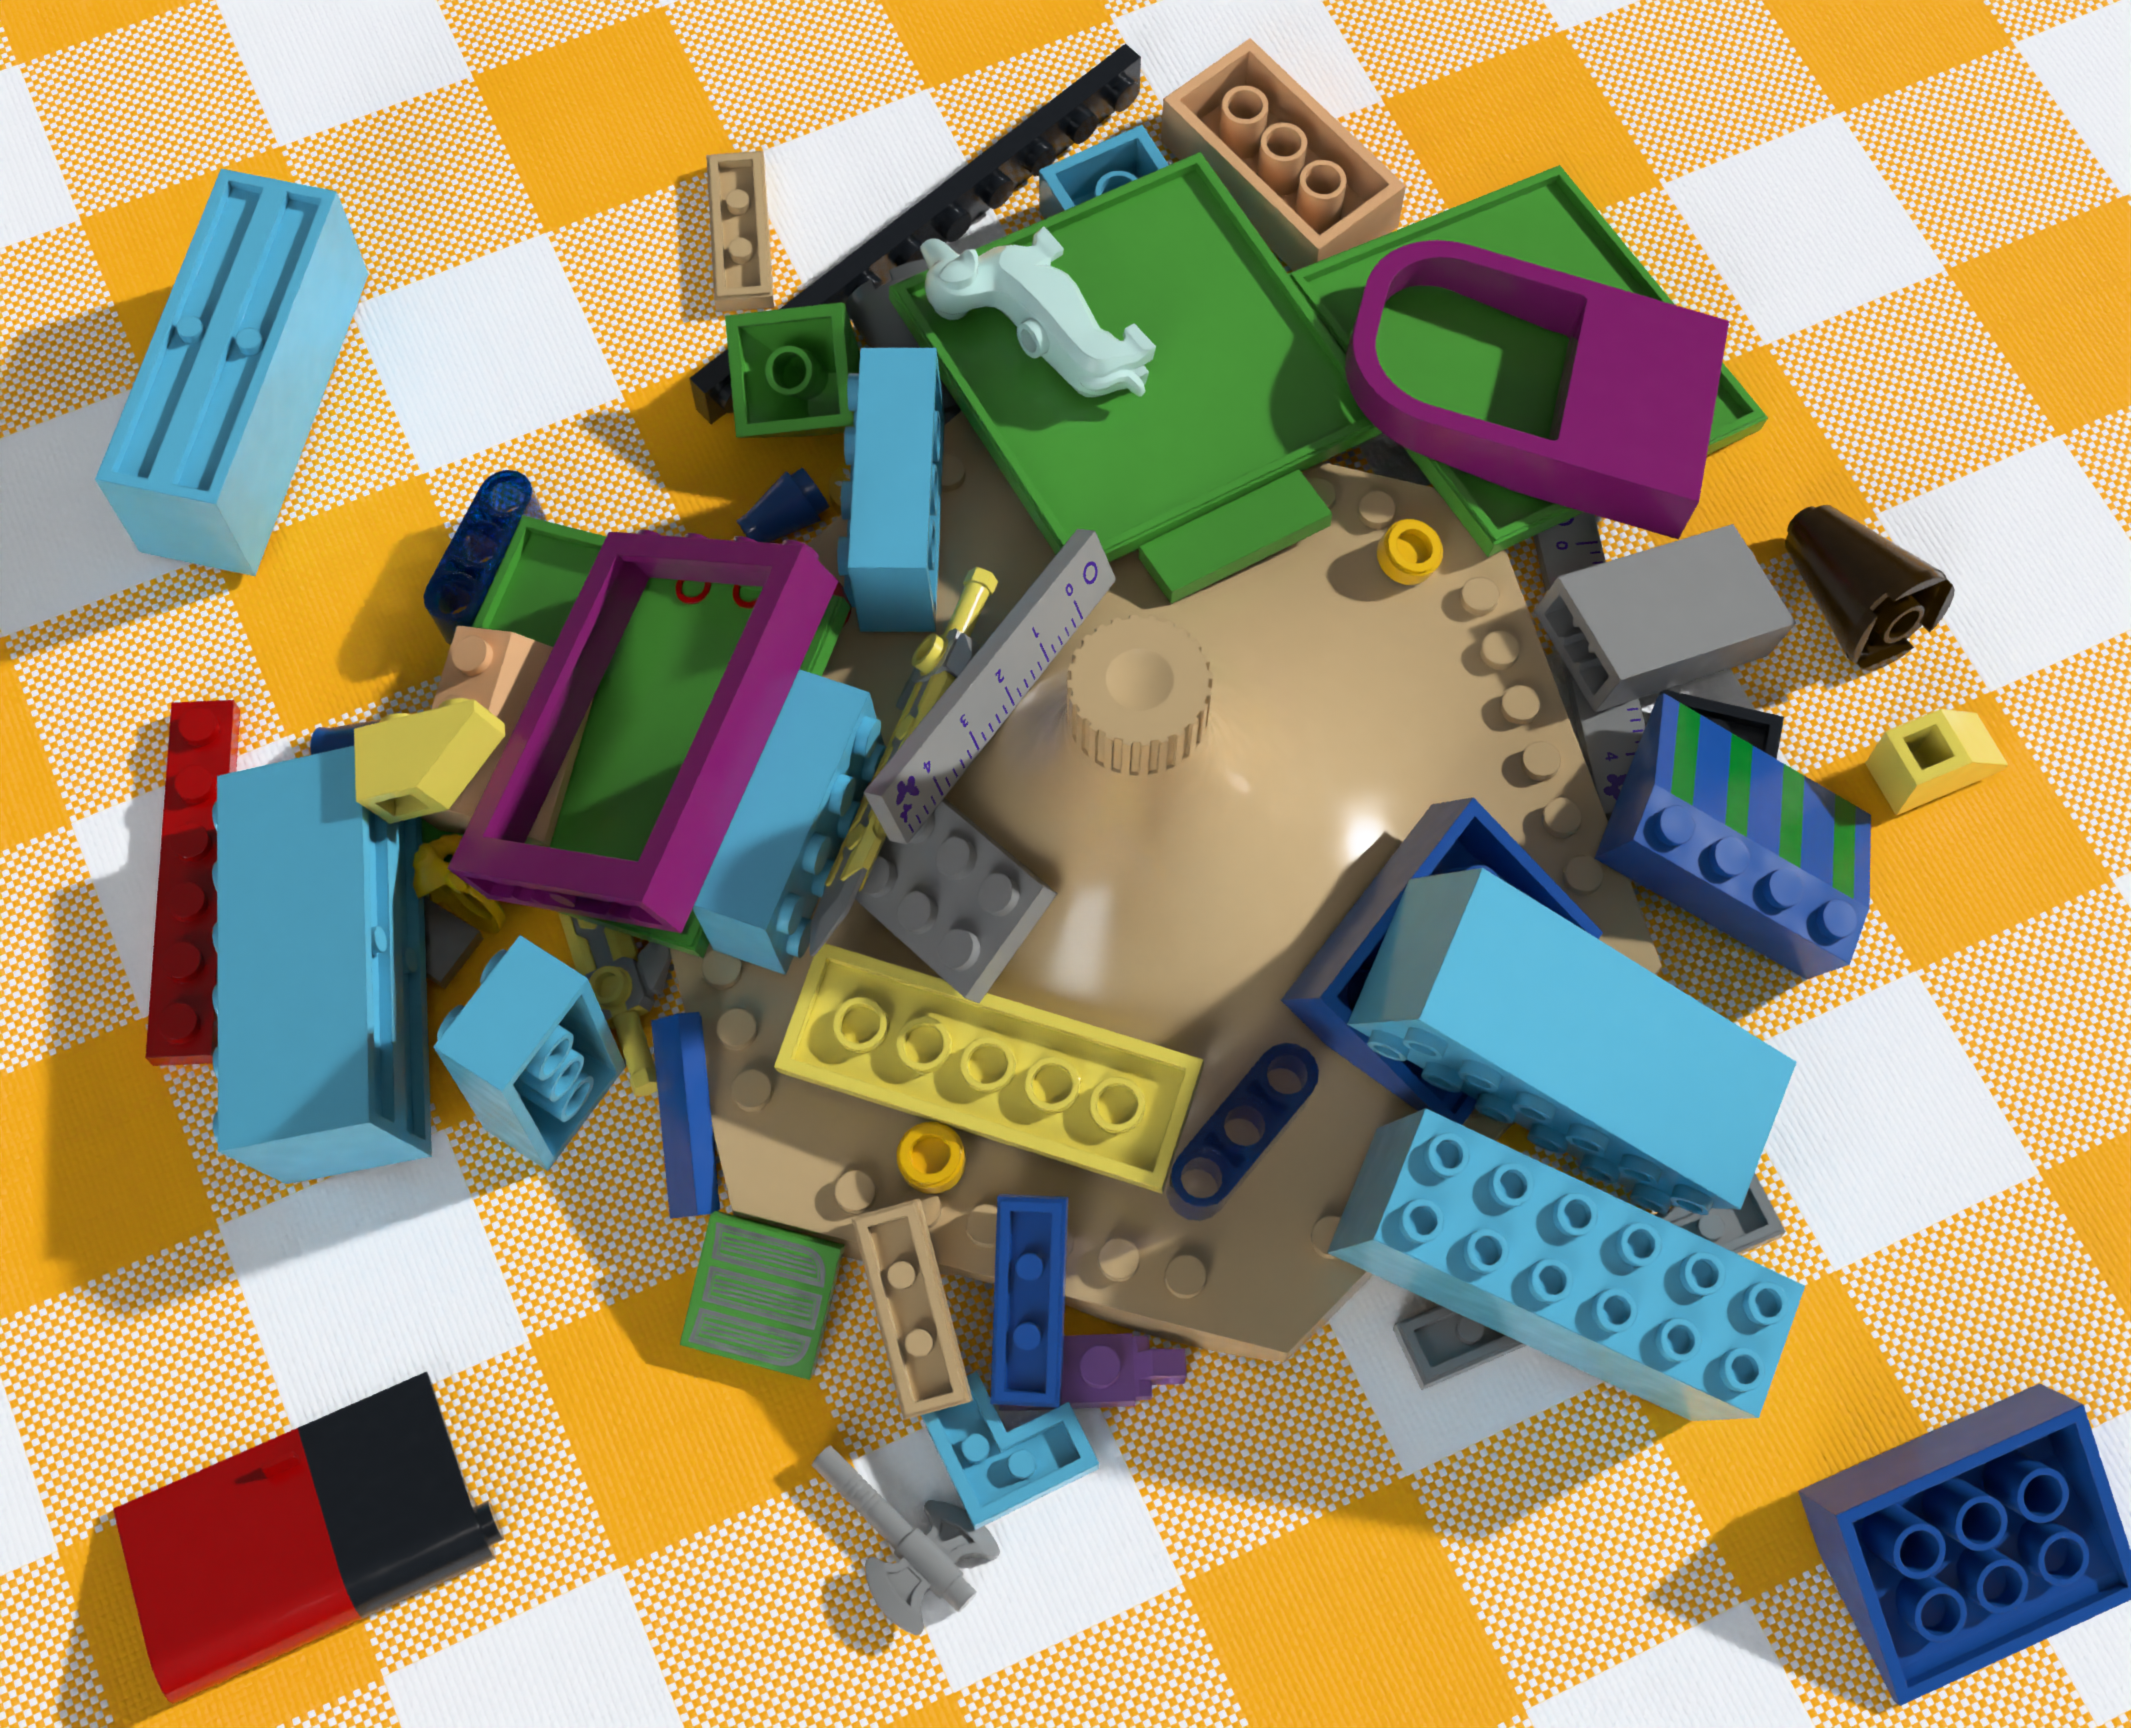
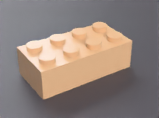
(1282, 158)

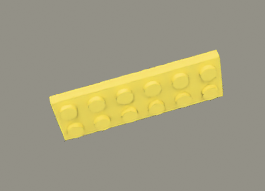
(991, 1067)

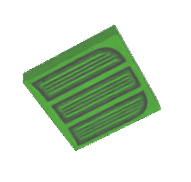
(762, 1295)

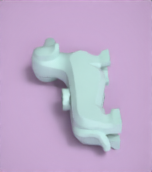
(1044, 307)

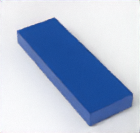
(685, 1115)
(1029, 1300)

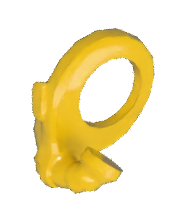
(444, 886)

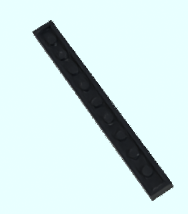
(958, 201)

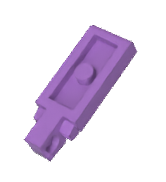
(1113, 1371)

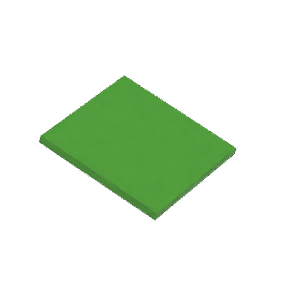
(1489, 361)
(1236, 383)
(646, 700)

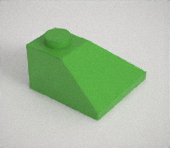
(791, 371)

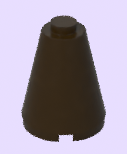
(1866, 585)

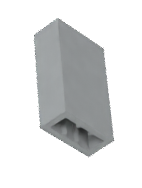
(1663, 617)

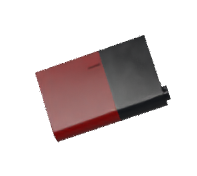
(301, 1537)

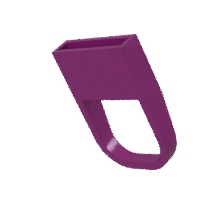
(1628, 403)

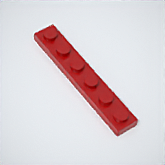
(184, 958)

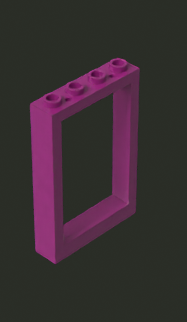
(719, 764)

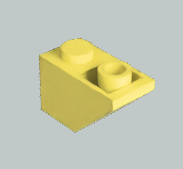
(1933, 758)
(422, 759)

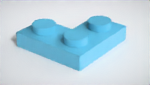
(1008, 1469)

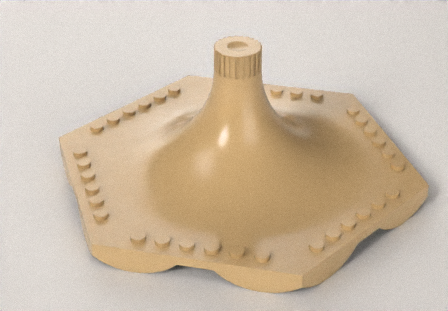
(1209, 813)

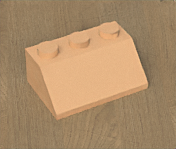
(500, 675)

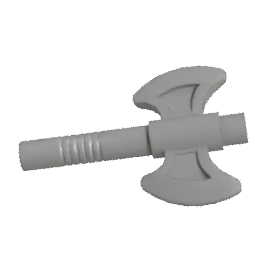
(925, 1560)

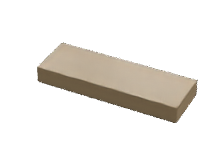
(740, 231)
(912, 1309)

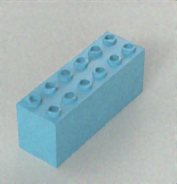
(235, 373)
(317, 975)
(1571, 1043)
(1567, 1269)

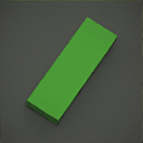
(1235, 536)

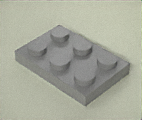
(956, 899)

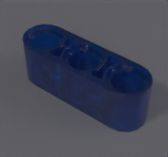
(482, 533)
(1250, 1100)

